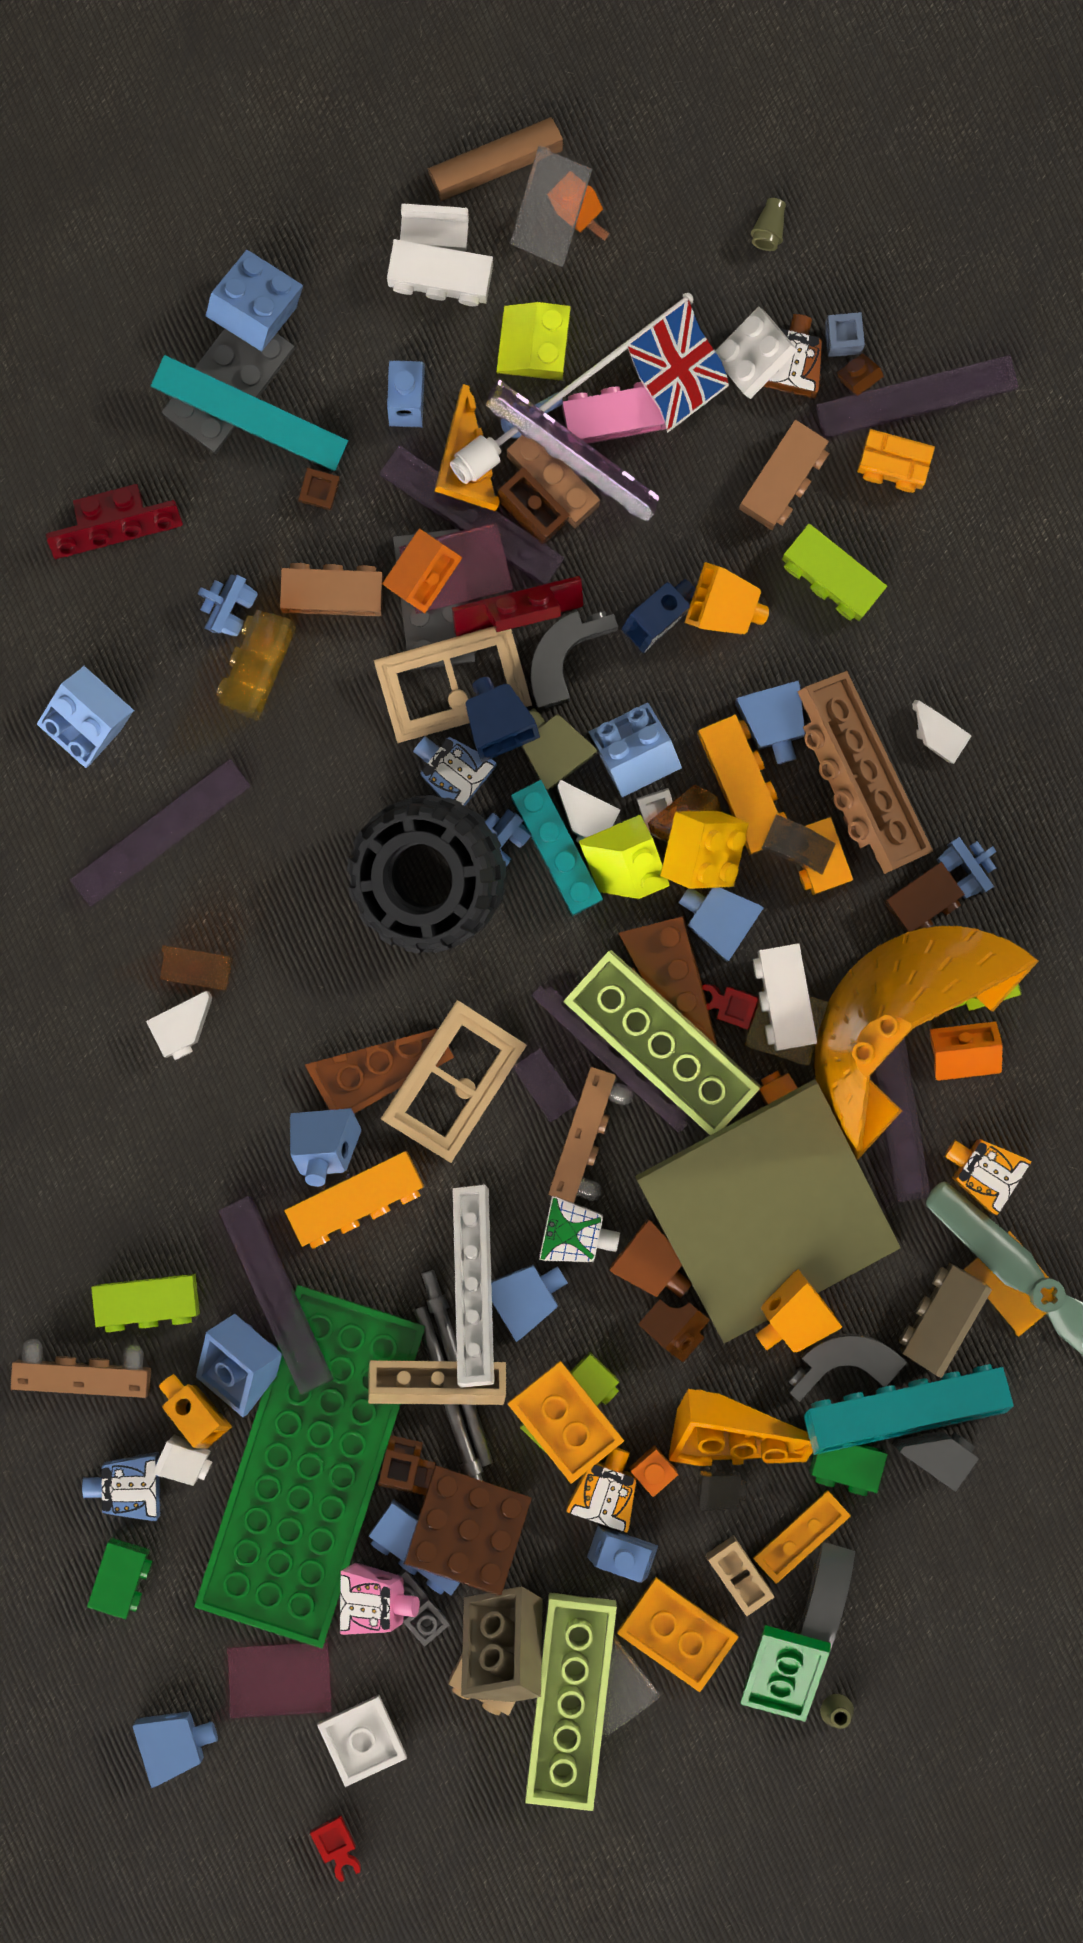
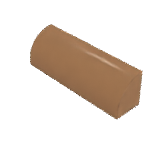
(494, 159)

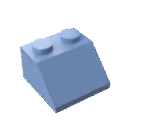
(237, 1364)

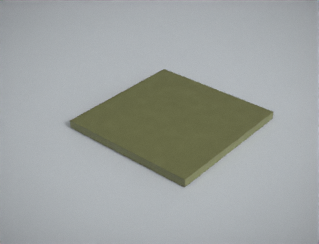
(767, 1202)

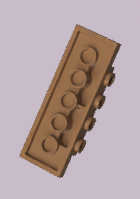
(861, 773)

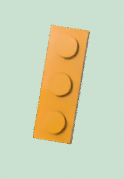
(801, 1536)

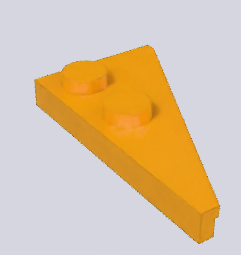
(462, 432)

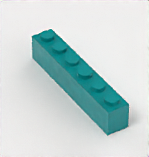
(908, 1409)

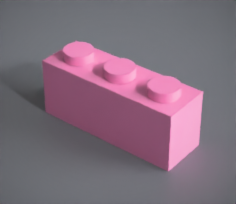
(612, 414)

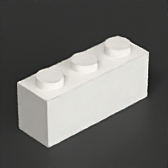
(439, 272)
(785, 997)

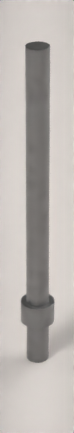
(438, 1304)
(471, 1466)

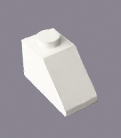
(585, 812)
(180, 1026)
(182, 1461)

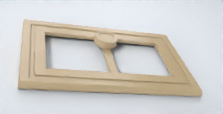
(444, 650)
(479, 1097)

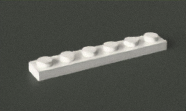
(473, 1286)

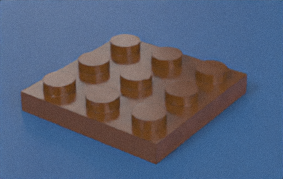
(467, 1530)

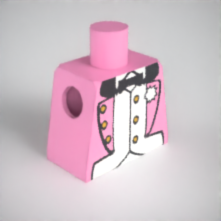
(373, 1600)

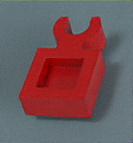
(734, 1006)
(334, 1843)

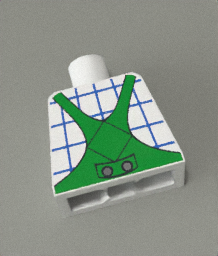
(575, 1233)

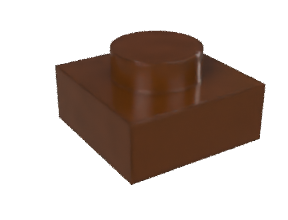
(860, 374)
(319, 489)

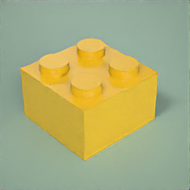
(704, 849)

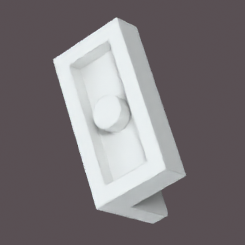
(435, 226)

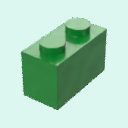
(854, 1466)
(119, 1579)

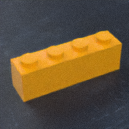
(740, 777)
(355, 1198)

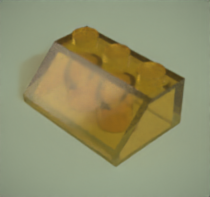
(256, 664)

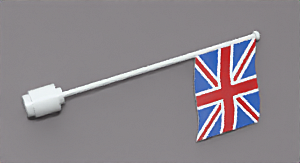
(671, 363)

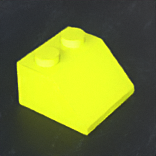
(534, 340)
(624, 860)

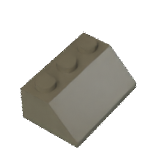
(944, 1319)
(502, 1646)

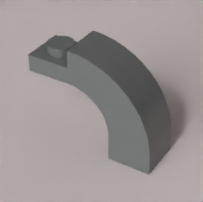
(547, 664)
(845, 1350)
(827, 1593)

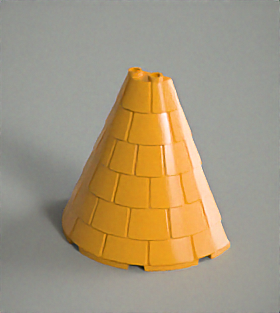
(889, 996)

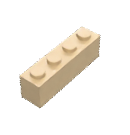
(430, 1384)

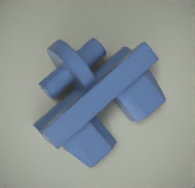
(234, 591)
(510, 828)
(959, 854)

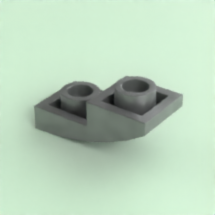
(430, 1619)

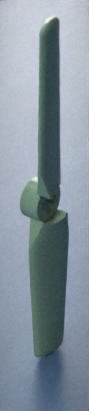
(1007, 1260)

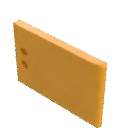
(1009, 1302)

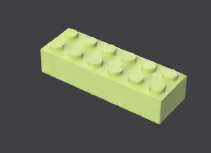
(662, 1043)
(571, 1701)

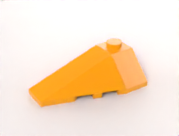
(724, 1429)

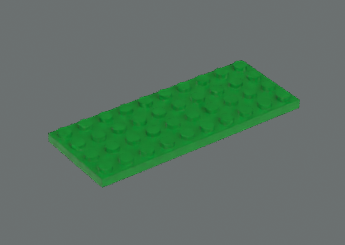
(307, 1478)

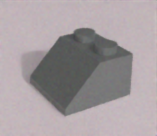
(940, 1455)

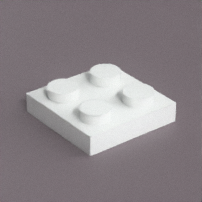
(755, 352)
(362, 1740)

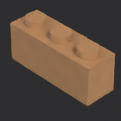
(785, 476)
(556, 478)
(331, 590)

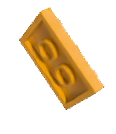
(565, 1422)
(677, 1634)

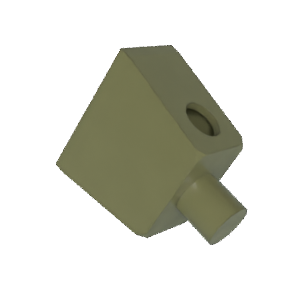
(557, 750)

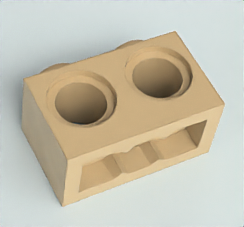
(740, 1575)

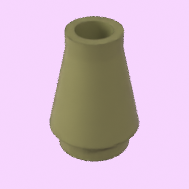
(769, 227)
(834, 1704)

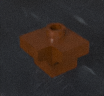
(675, 1328)
(404, 1467)

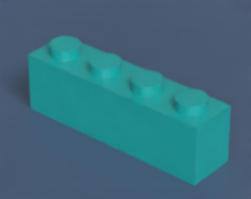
(556, 848)

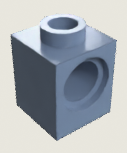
(844, 334)

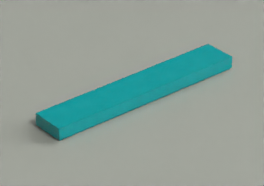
(249, 413)

